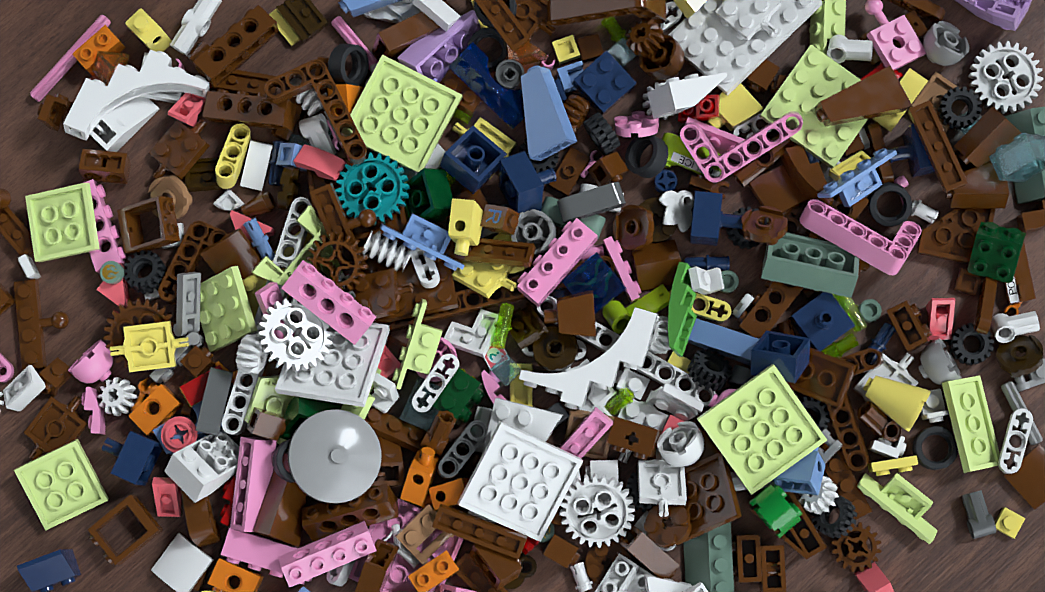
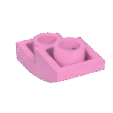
(491, 385)
(91, 403)

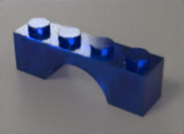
(473, 70)

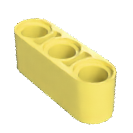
(912, 85)
(233, 147)

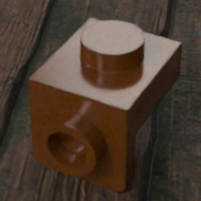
(55, 376)

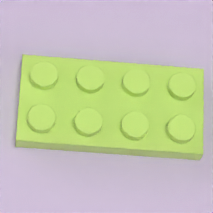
(971, 423)

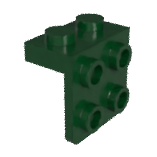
(996, 252)
(460, 396)

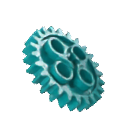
(357, 176)

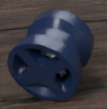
(665, 178)

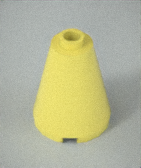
(897, 399)

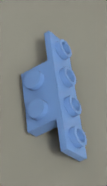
(858, 182)
(425, 236)

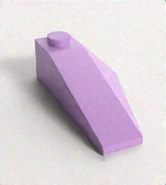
(438, 50)

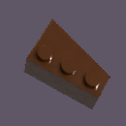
(803, 535)

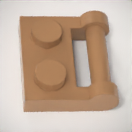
(418, 530)

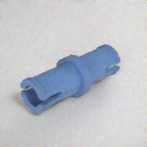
(259, 239)

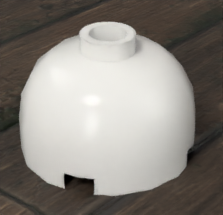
(682, 444)

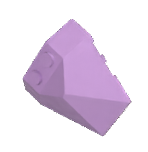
(1002, 13)

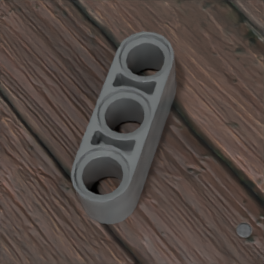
(591, 202)
(214, 401)
(466, 439)

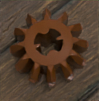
(645, 38)
(577, 110)

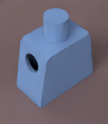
(804, 475)

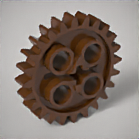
(126, 315)

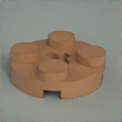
(176, 189)

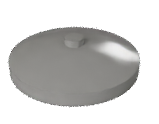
(334, 456)

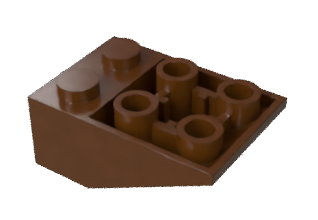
(391, 464)

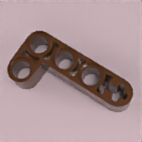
(189, 263)
(200, 521)

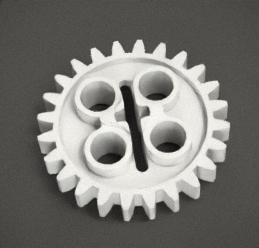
(1023, 69)
(281, 348)
(604, 529)

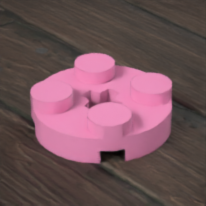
(636, 123)

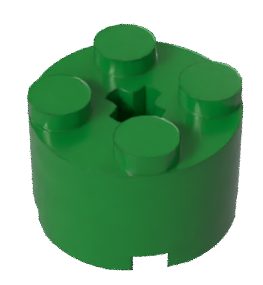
(775, 510)

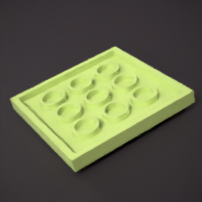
(808, 83)
(403, 114)
(762, 429)

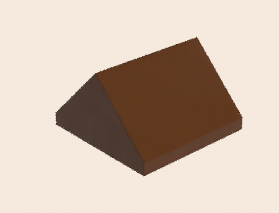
(656, 264)

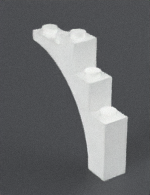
(156, 75)
(575, 384)

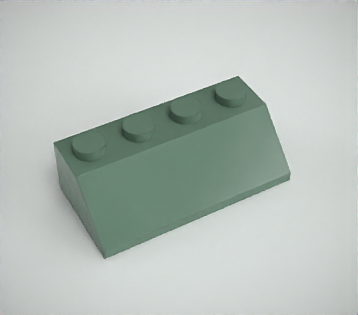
(1030, 122)
(811, 265)
(710, 560)

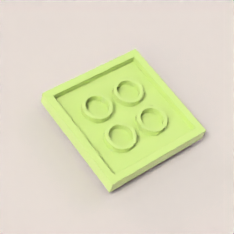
(62, 222)
(225, 309)
(61, 484)

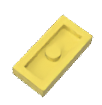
(903, 464)

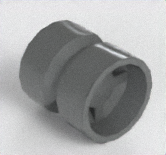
(509, 74)

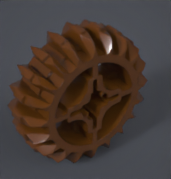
(339, 252)

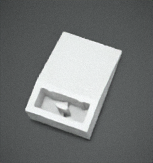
(682, 94)
(123, 123)
(204, 465)

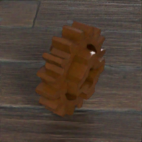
(862, 537)

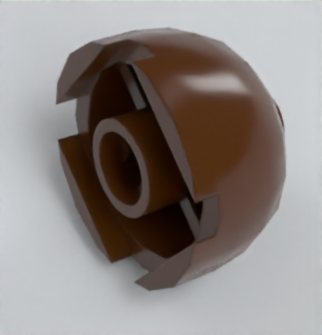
(665, 61)

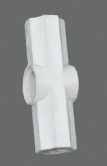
(194, 24)

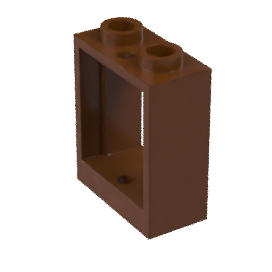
(130, 219)
(144, 517)

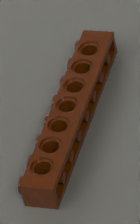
(773, 312)

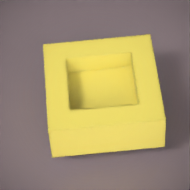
(566, 49)
(1009, 522)

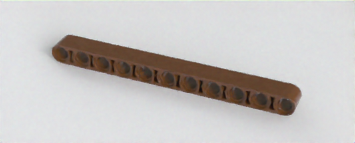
(484, 303)

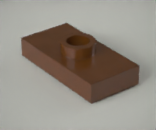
(569, 171)

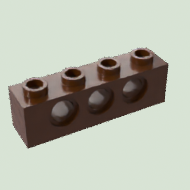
(233, 57)
(217, 110)
(373, 507)

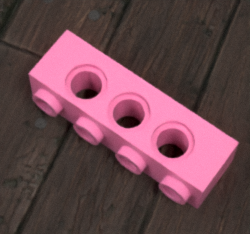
(108, 233)
(331, 313)
(327, 554)

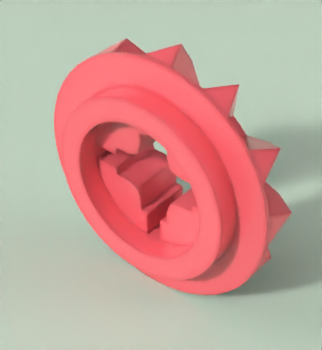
(169, 431)

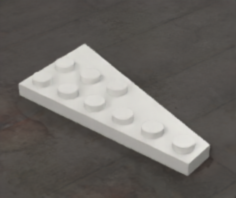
(522, 417)

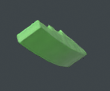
(680, 316)

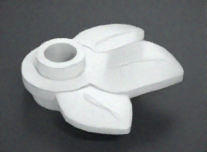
(676, 211)

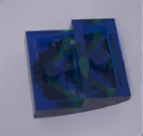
(595, 276)

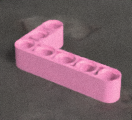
(740, 149)
(859, 239)

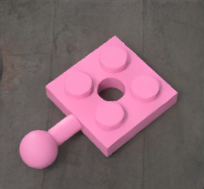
(897, 29)

